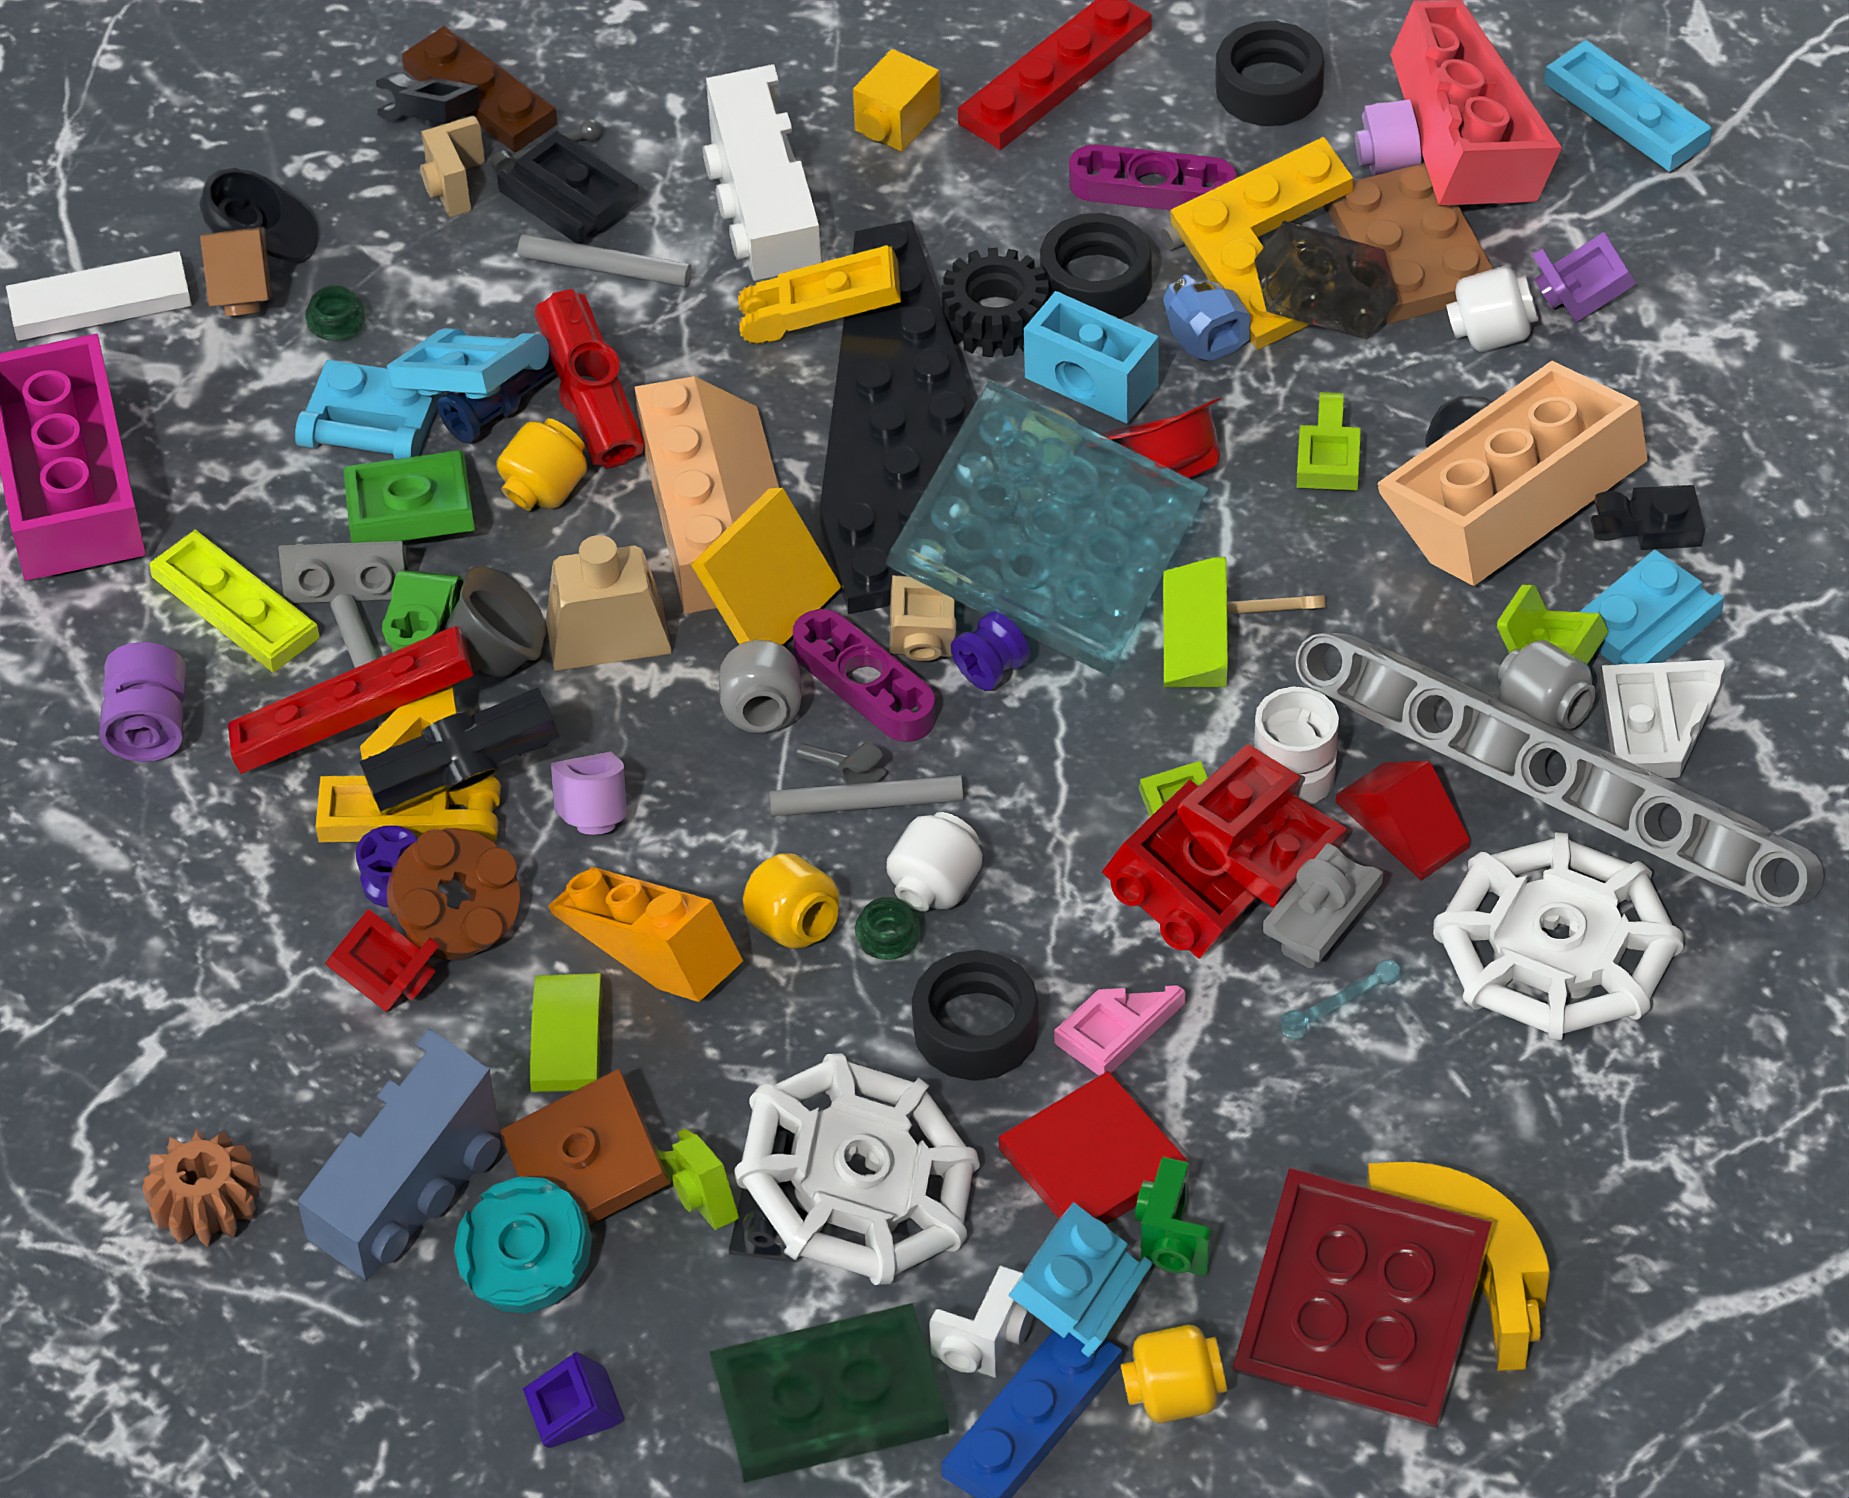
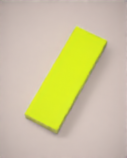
(234, 601)

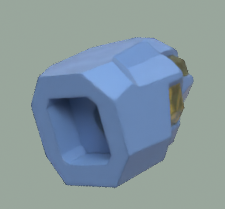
(1206, 317)

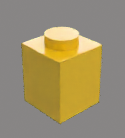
(896, 100)

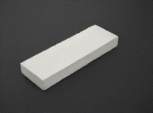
(98, 296)

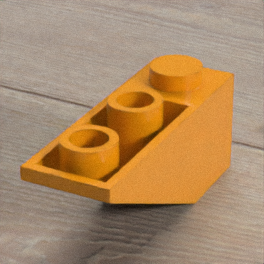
(651, 929)

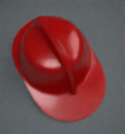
(1178, 442)

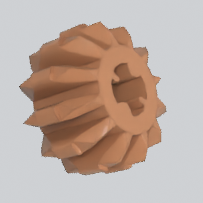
(201, 1187)

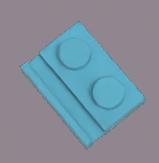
(1653, 611)
(1080, 1279)

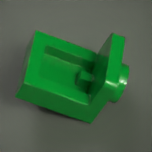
(1165, 1238)

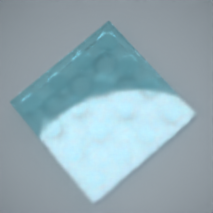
(1047, 527)

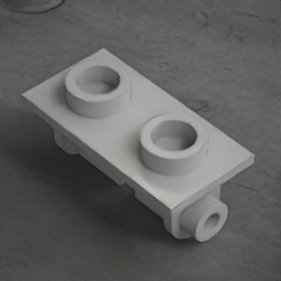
(328, 570)

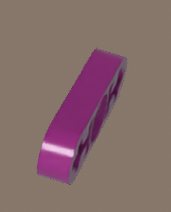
(1113, 160)
(872, 698)

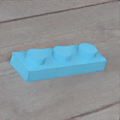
(1628, 105)

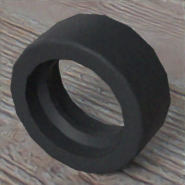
(1269, 43)
(1104, 236)
(967, 974)

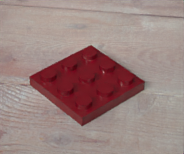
(1363, 1297)

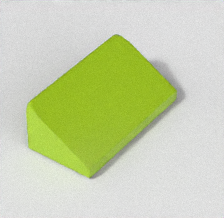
(1195, 624)

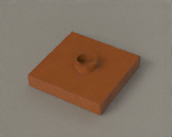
(590, 1147)

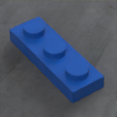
(1030, 1416)

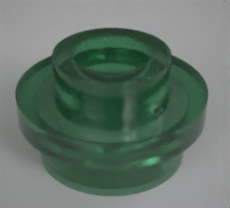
(334, 313)
(887, 915)

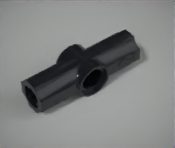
(459, 750)

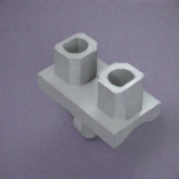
(1321, 905)

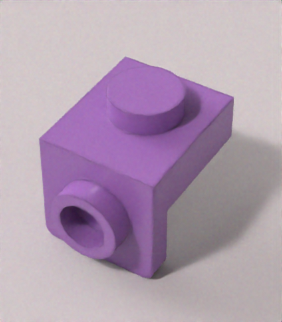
(1584, 277)

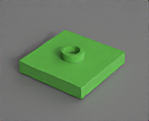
(408, 498)

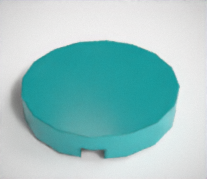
(523, 1245)

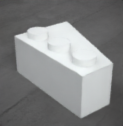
(759, 175)

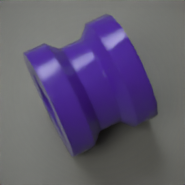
(990, 650)
(379, 851)

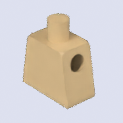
(604, 607)

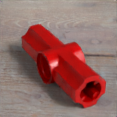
(596, 405)

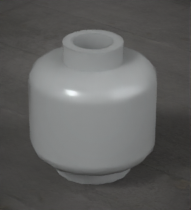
(1547, 684)
(760, 686)

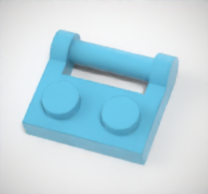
(466, 363)
(362, 411)

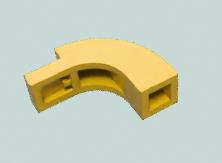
(1515, 1262)

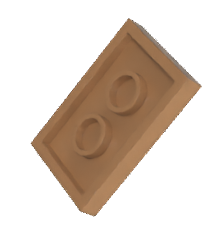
(1423, 241)

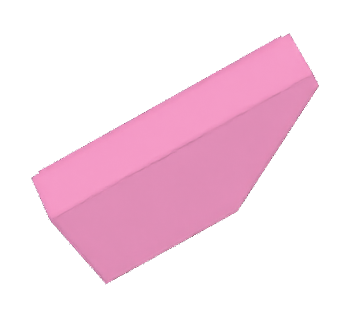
(1115, 1025)

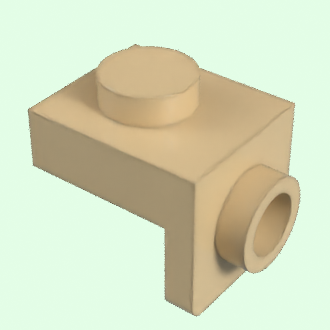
(448, 154)
(920, 620)

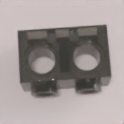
(1325, 280)

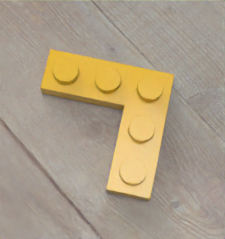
(1226, 221)

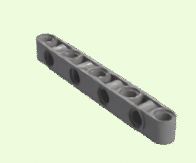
(1596, 783)

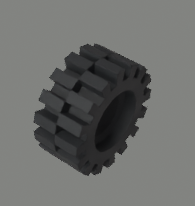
(986, 279)

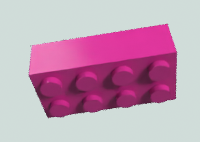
(64, 460)

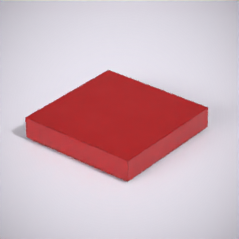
(1089, 1150)

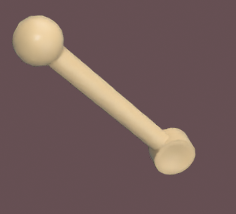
(1277, 604)

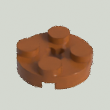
(486, 875)

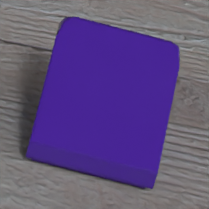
(573, 1401)

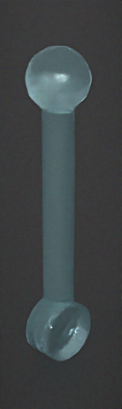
(1295, 1022)

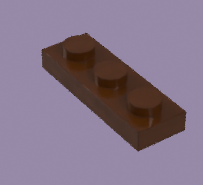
(506, 105)

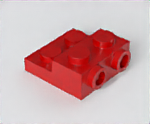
(1177, 881)

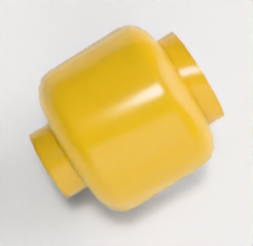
(542, 464)
(791, 901)
(1174, 1374)

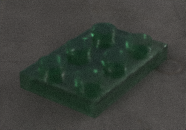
(828, 1392)

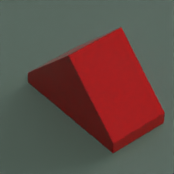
(1407, 814)

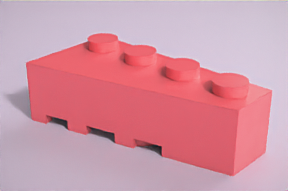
(1470, 112)

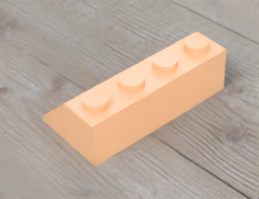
(704, 468)
(1516, 470)

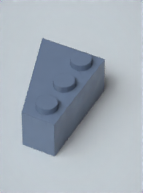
(407, 1162)

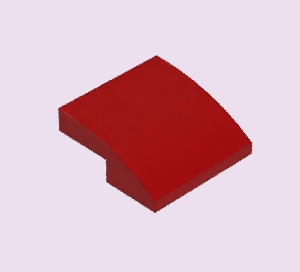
(1256, 824)

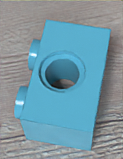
(1091, 357)

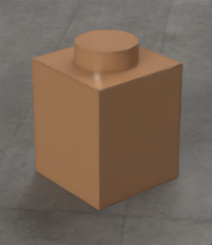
(236, 270)

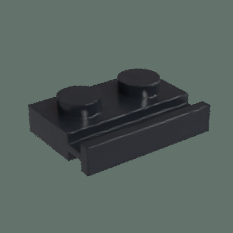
(568, 187)

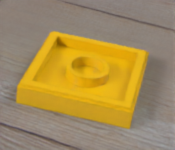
(766, 571)

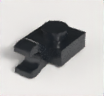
(432, 100)
(1658, 515)

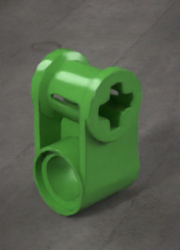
(419, 606)

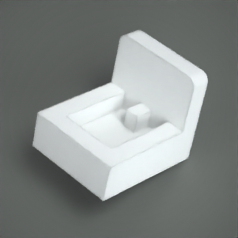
(986, 1340)

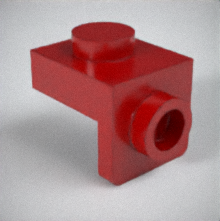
(382, 961)

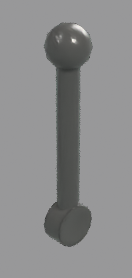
(505, 161)

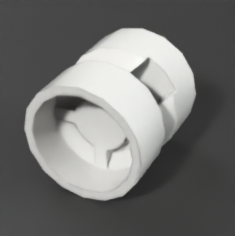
(1302, 734)

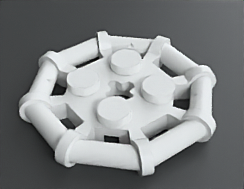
(1558, 965)
(838, 1194)

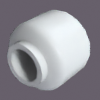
(1493, 309)
(934, 862)

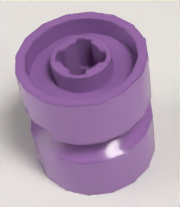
(143, 702)

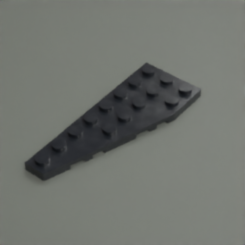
(891, 421)

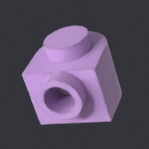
(1388, 137)
(590, 792)

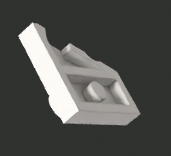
(1658, 710)

